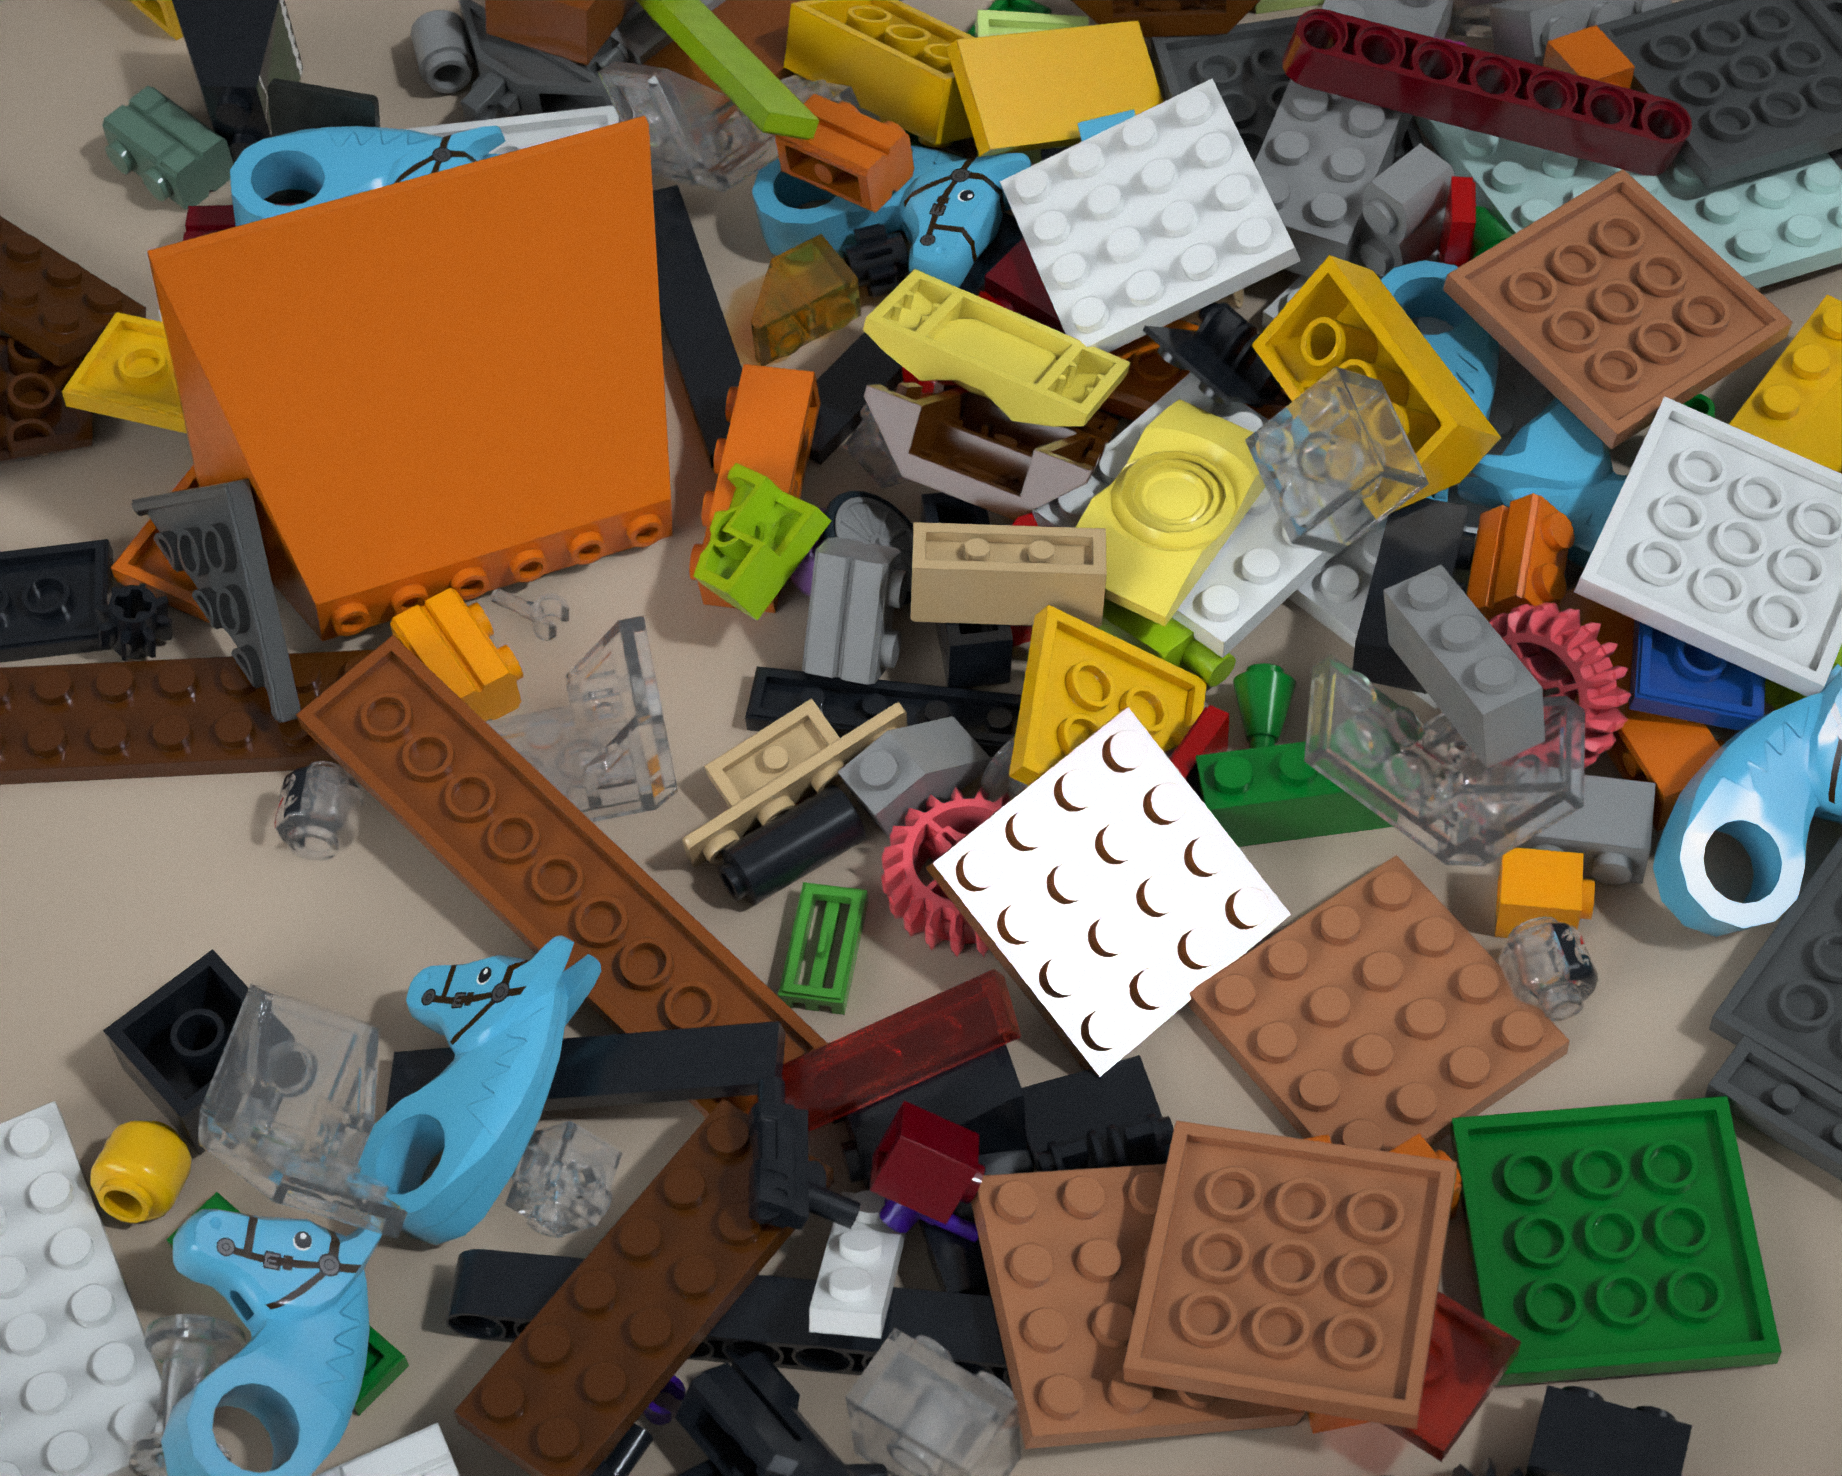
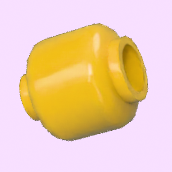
(140, 1171)

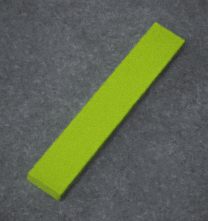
(733, 68)

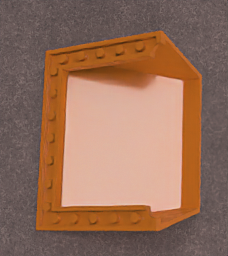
(434, 376)

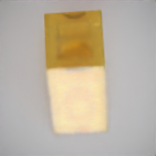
(802, 299)

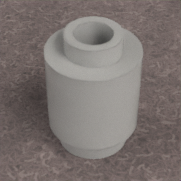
(442, 50)

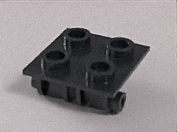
(1221, 358)
(1096, 1120)

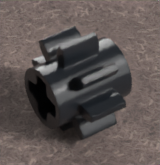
(877, 259)
(133, 622)

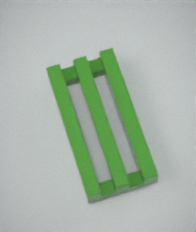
(815, 993)

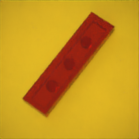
(902, 1049)

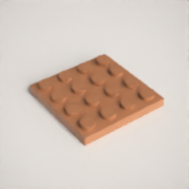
(1616, 307)
(1376, 1017)
(1293, 1274)
(1065, 1290)

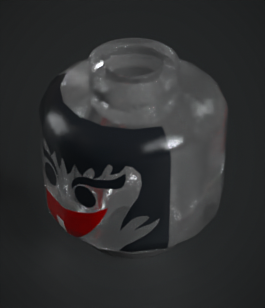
(319, 810)
(1548, 967)

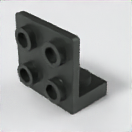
(310, 106)

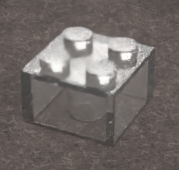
(1336, 461)
(931, 1415)

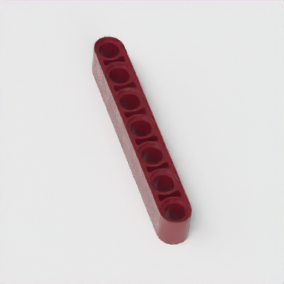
(1485, 92)

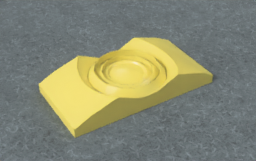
(993, 352)
(1173, 508)

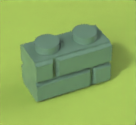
(167, 148)

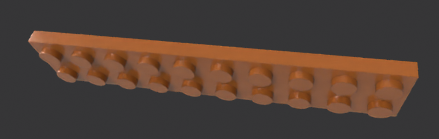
(536, 854)

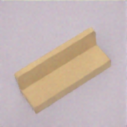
(1006, 573)

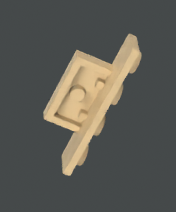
(779, 770)

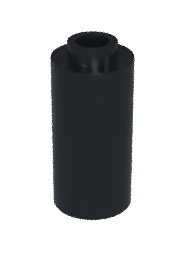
(791, 846)

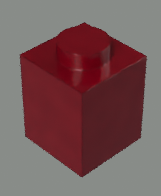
(927, 1163)

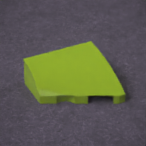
(757, 542)

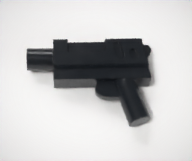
(782, 1179)

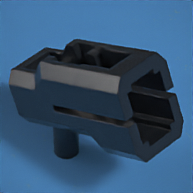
(752, 1425)

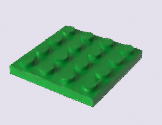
(1615, 1239)

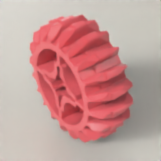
(1545, 637)
(927, 837)

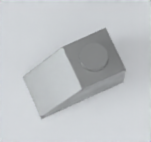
(909, 766)

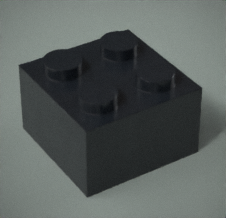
(178, 1037)

